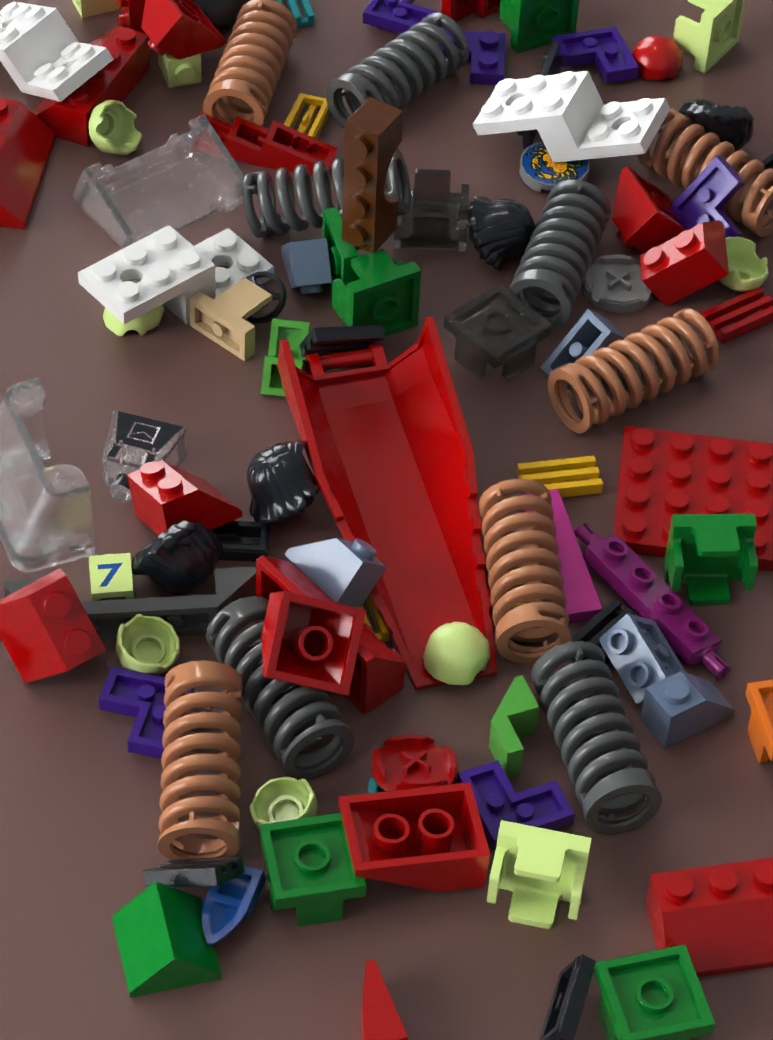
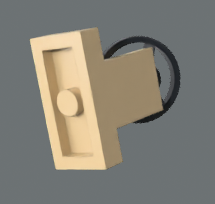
(226, 315)

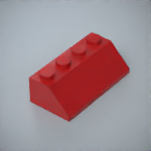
(112, 82)
(23, 160)
(377, 668)
(717, 913)

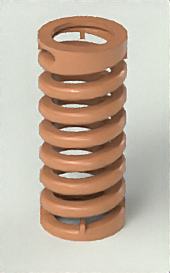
(251, 62)
(670, 149)
(666, 333)
(533, 570)
(177, 761)

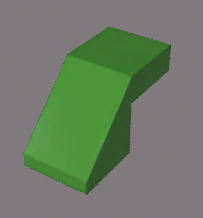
(280, 330)
(513, 720)

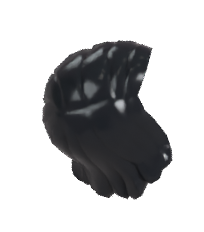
(727, 122)
(499, 229)
(280, 483)
(180, 557)

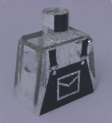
(135, 442)

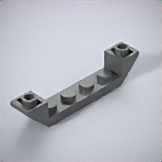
(185, 613)

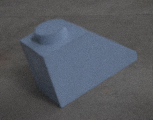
(307, 264)
(584, 338)
(340, 568)
(682, 707)

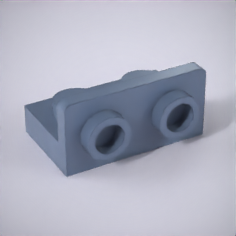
(639, 654)

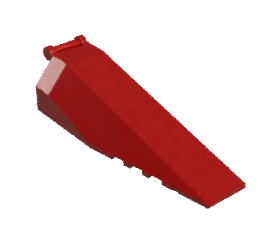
(401, 478)

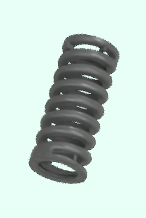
(415, 69)
(262, 185)
(561, 249)
(292, 698)
(597, 728)

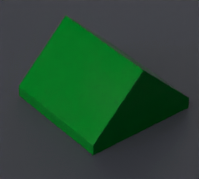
(164, 941)

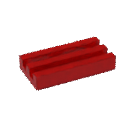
(736, 311)

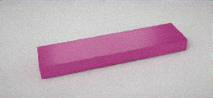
(578, 585)

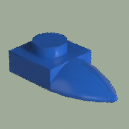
(230, 903)

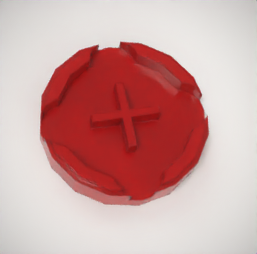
(413, 763)

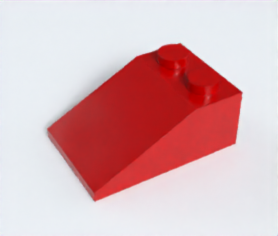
(417, 837)

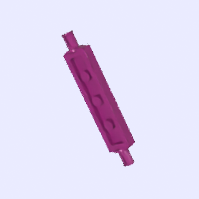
(653, 599)

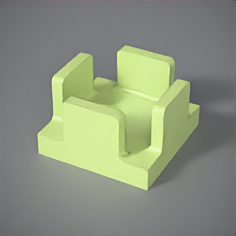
(714, 34)
(540, 871)

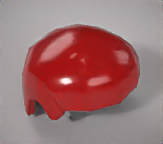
(658, 58)

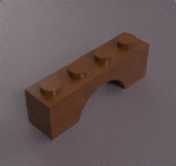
(369, 145)

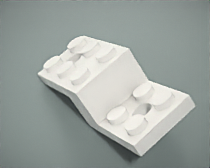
(45, 53)
(571, 116)
(170, 272)

